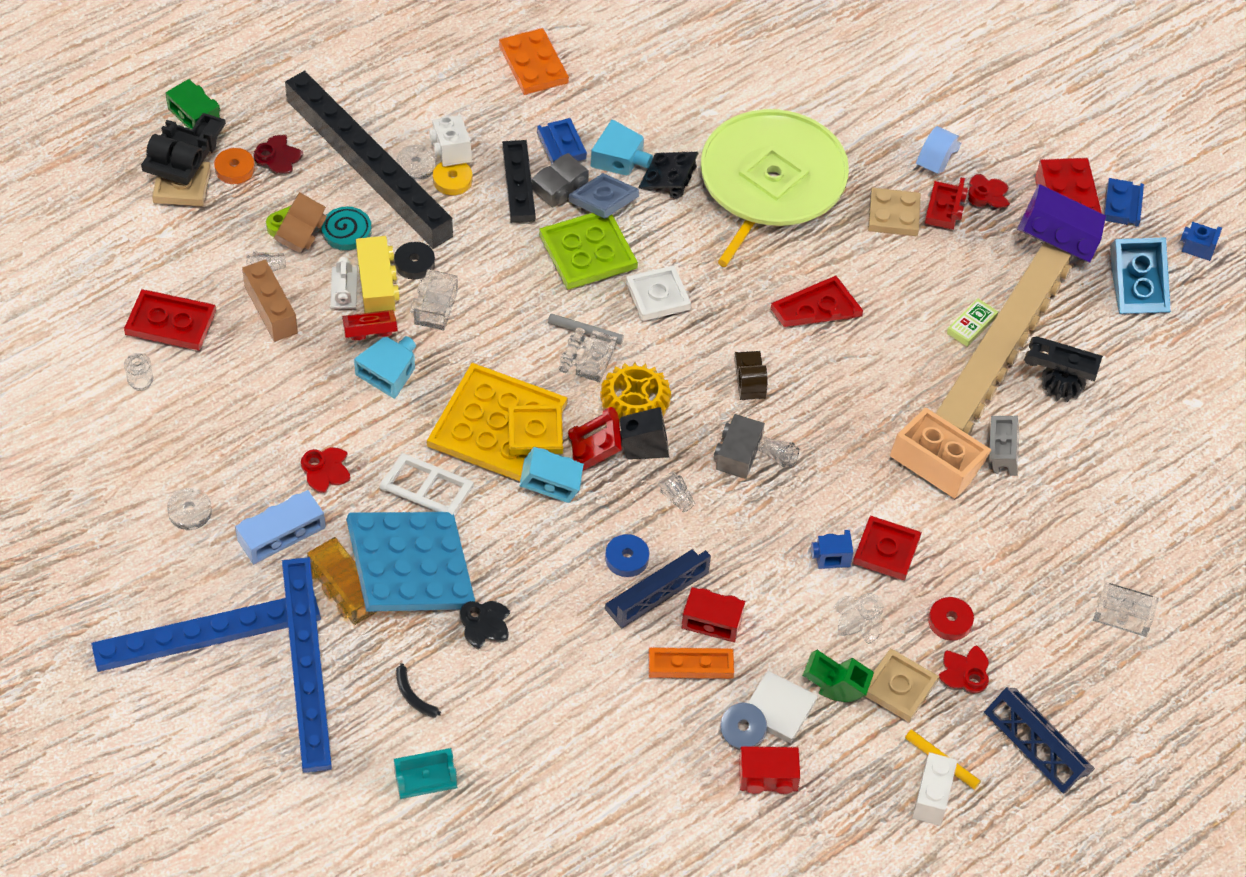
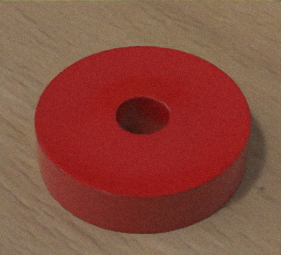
(953, 608)

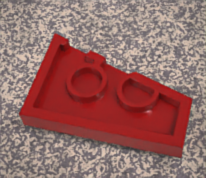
(818, 303)

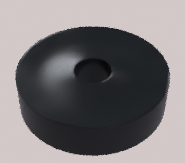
(414, 251)

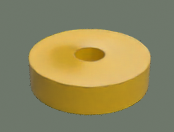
(452, 186)

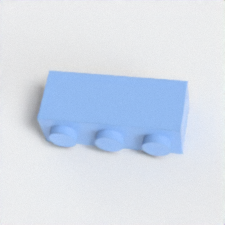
(280, 526)

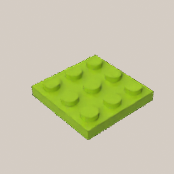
(587, 249)

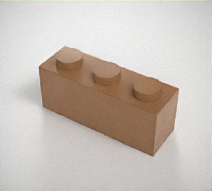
(270, 300)

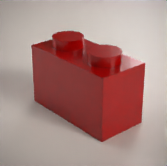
(713, 614)
(769, 769)

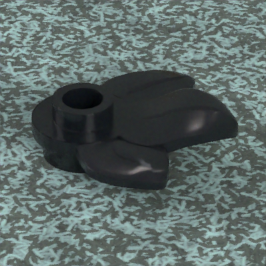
(488, 623)

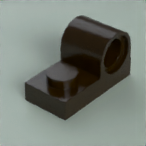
(751, 375)

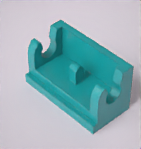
(425, 773)

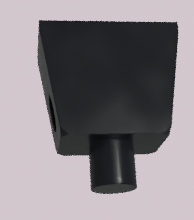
(644, 435)

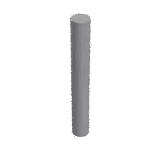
(573, 325)

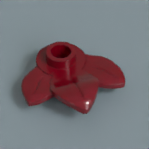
(277, 154)

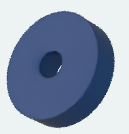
(623, 565)

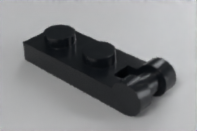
(1063, 358)

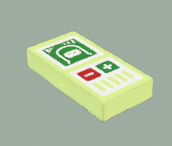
(972, 322)

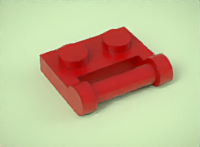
(599, 445)

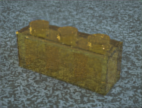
(339, 579)

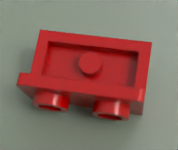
(945, 204)

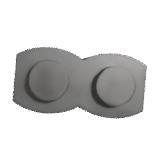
(560, 180)

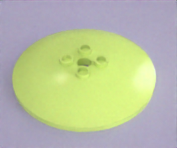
(766, 141)

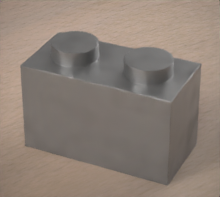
(739, 446)

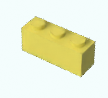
(377, 274)

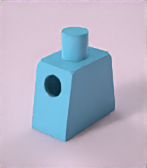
(619, 150)
(387, 364)

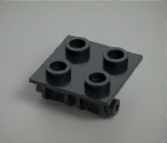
(670, 171)

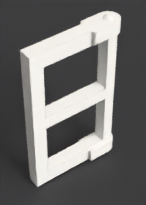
(434, 473)

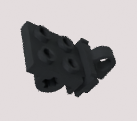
(182, 150)

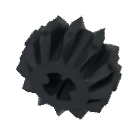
(1062, 384)

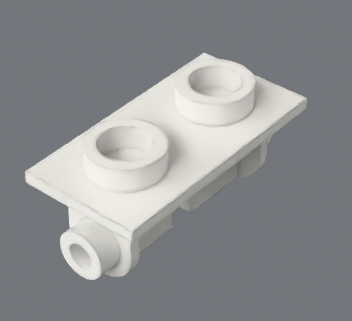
(343, 285)

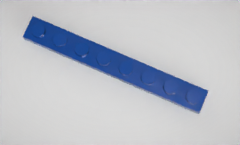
(192, 634)
(306, 665)

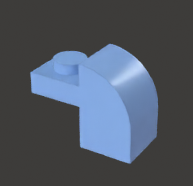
(938, 149)

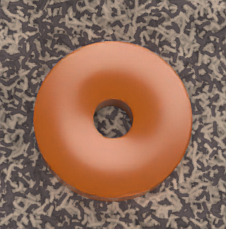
(234, 166)

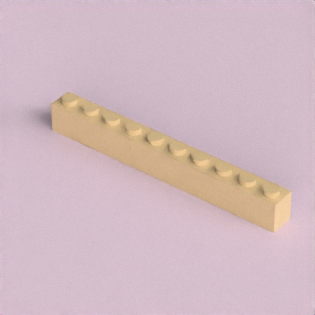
(1004, 338)

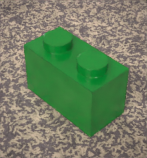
(189, 102)

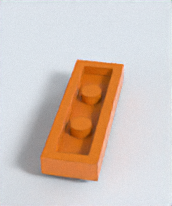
(691, 663)

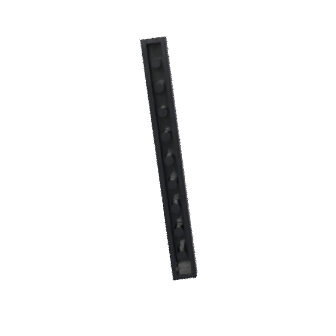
(369, 159)

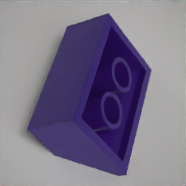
(1063, 223)

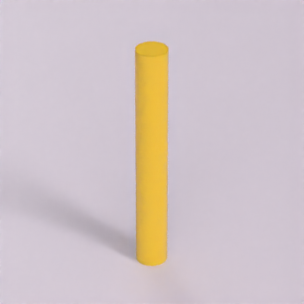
(735, 243)
(927, 747)

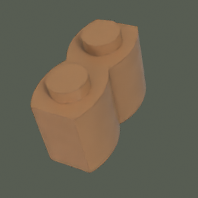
(300, 223)

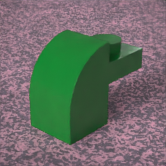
(838, 681)

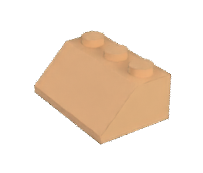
(939, 452)

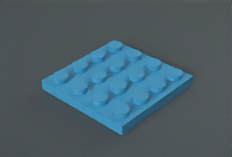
(409, 561)

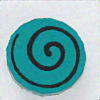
(345, 226)

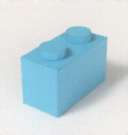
(551, 474)

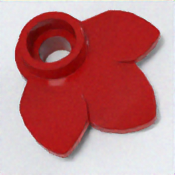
(987, 191)
(328, 470)
(962, 669)

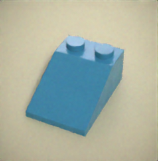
(1140, 275)

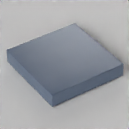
(604, 195)

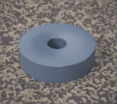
(743, 713)

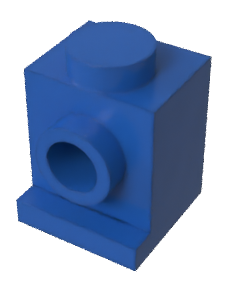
(1200, 240)
(833, 551)

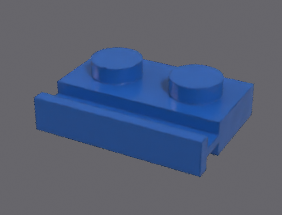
(561, 138)
(1123, 202)

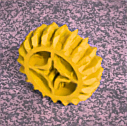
(636, 386)

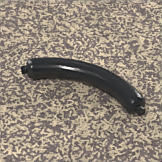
(411, 697)

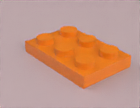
(533, 61)

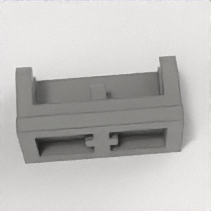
(1004, 443)

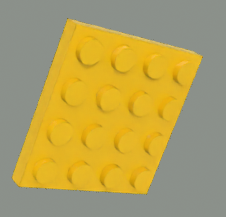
(477, 423)

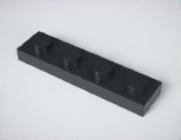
(518, 181)

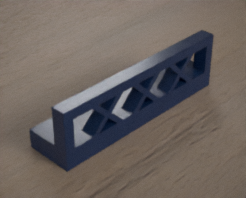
(658, 587)
(1046, 731)

